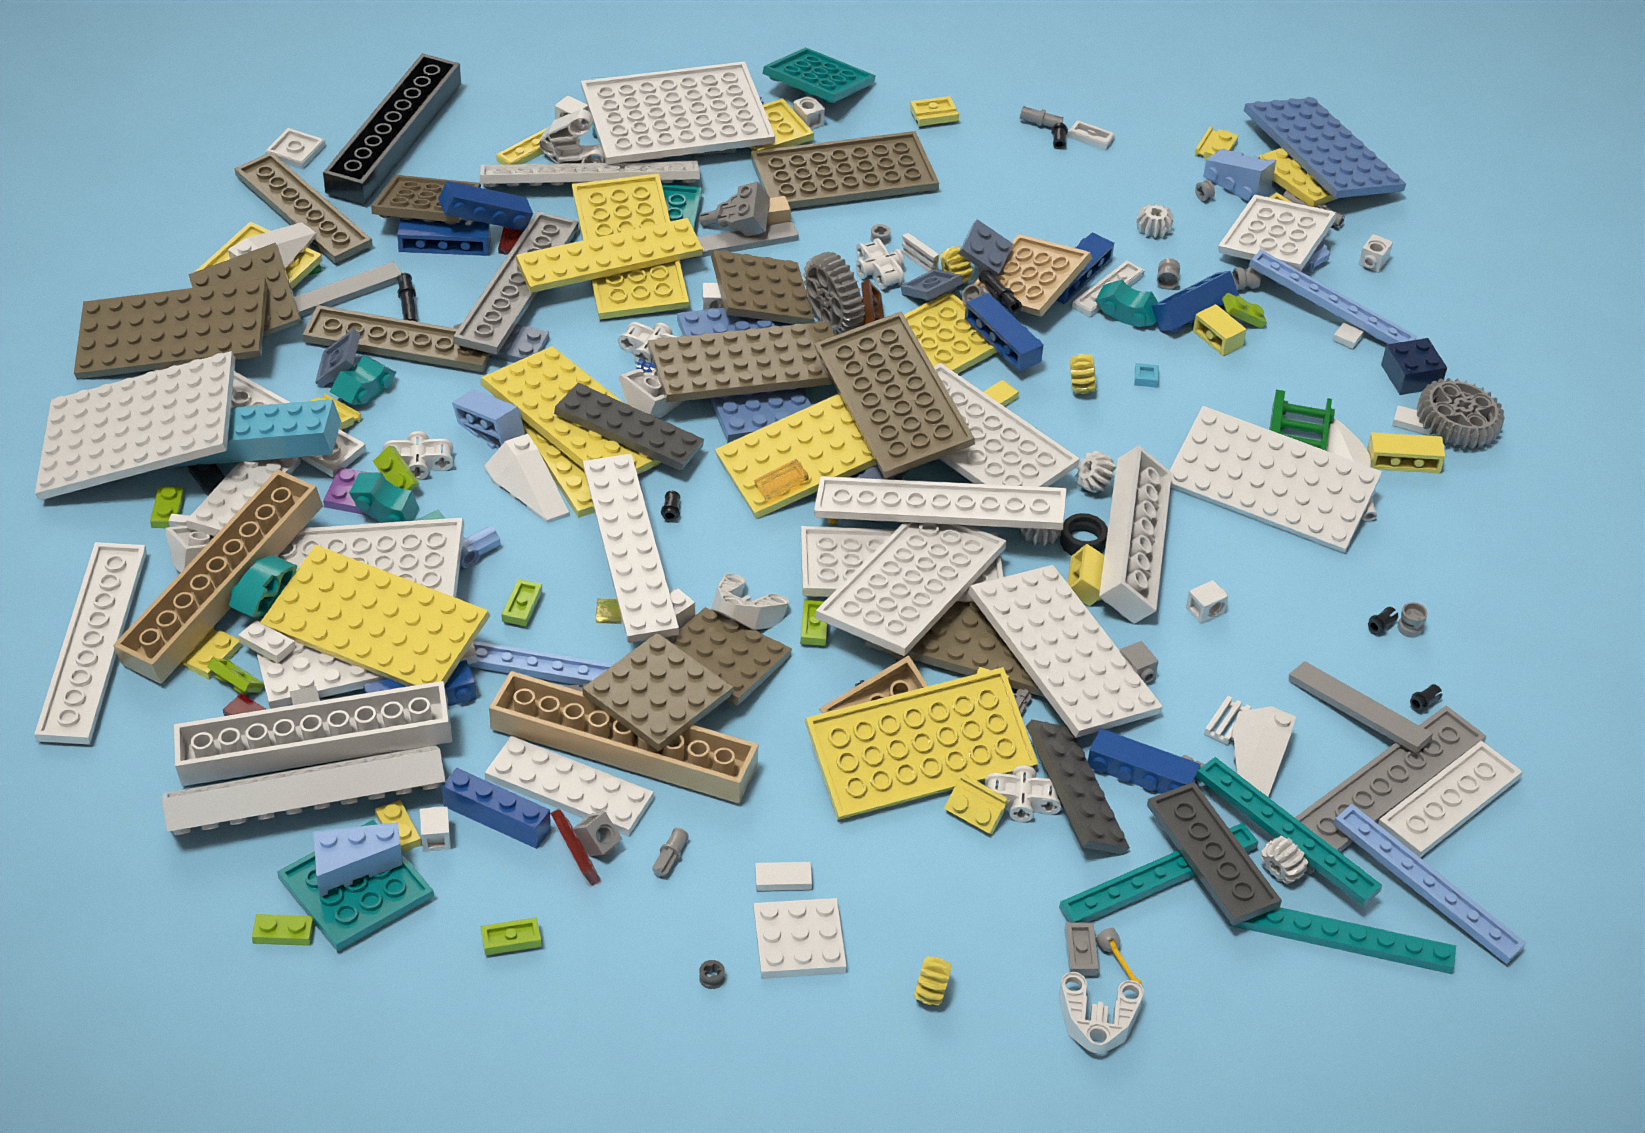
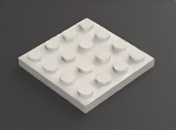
(1280, 229)

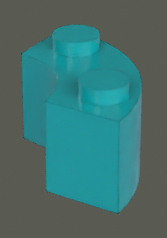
(1127, 304)
(363, 381)
(382, 499)
(261, 585)

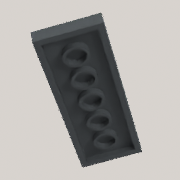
(629, 426)
(1077, 787)
(1214, 853)

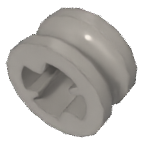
(1205, 190)
(882, 232)

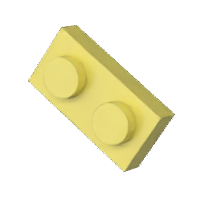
(397, 813)

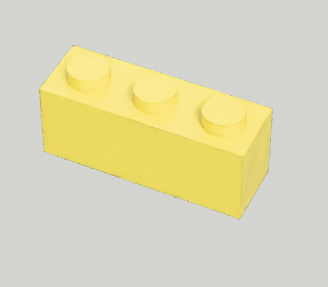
(1406, 452)

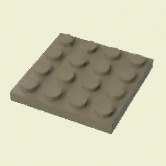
(414, 198)
(258, 264)
(761, 288)
(731, 651)
(657, 691)

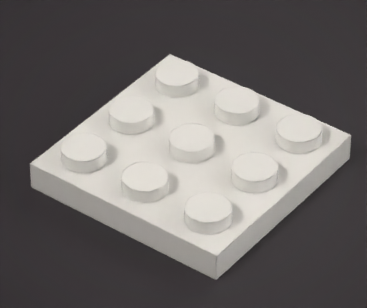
(799, 938)

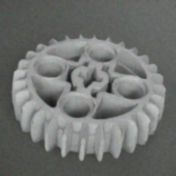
(833, 292)
(1460, 413)

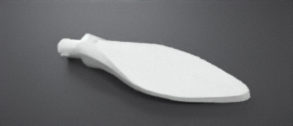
(1346, 444)

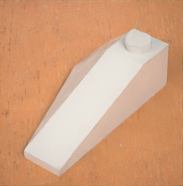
(289, 240)
(645, 393)
(524, 474)
(185, 545)
(1260, 744)

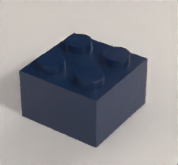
(1413, 365)

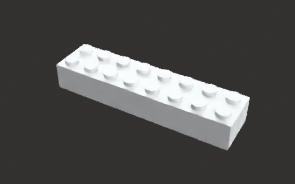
(1136, 535)

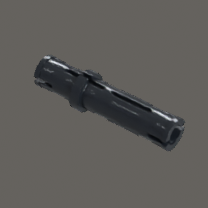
(407, 294)
(1002, 294)

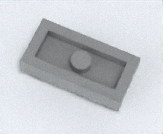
(1081, 948)

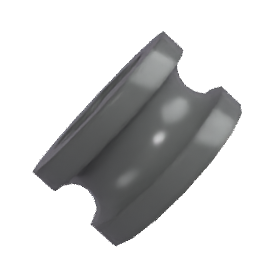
(709, 967)

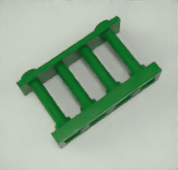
(1280, 422)

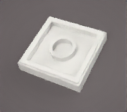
(296, 148)

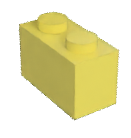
(1219, 330)
(1086, 574)

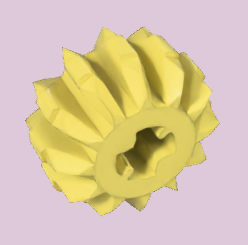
(955, 263)
(1083, 373)
(932, 980)

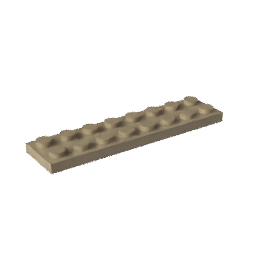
(302, 203)
(394, 338)

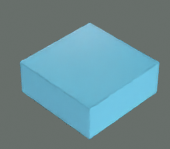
(1146, 375)

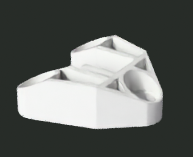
(564, 140)
(757, 614)
(1084, 1031)

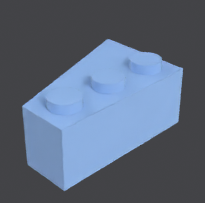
(1240, 173)
(488, 417)
(354, 853)

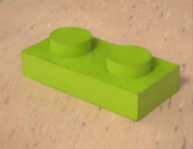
(1244, 310)
(395, 469)
(167, 502)
(521, 602)
(812, 630)
(229, 672)
(282, 929)
(511, 936)

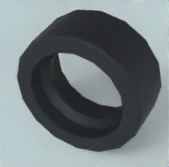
(1087, 523)

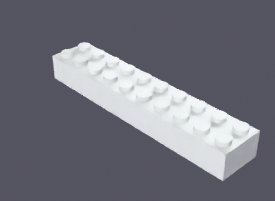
(312, 733)
(302, 788)

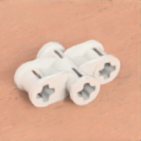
(884, 266)
(640, 337)
(428, 450)
(1025, 793)

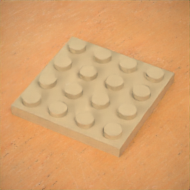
(1040, 271)

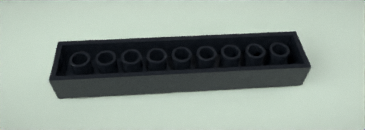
(392, 129)

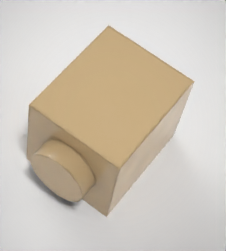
(778, 211)

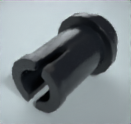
(1059, 134)
(670, 509)
(1379, 622)
(1421, 700)

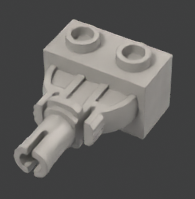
(742, 211)

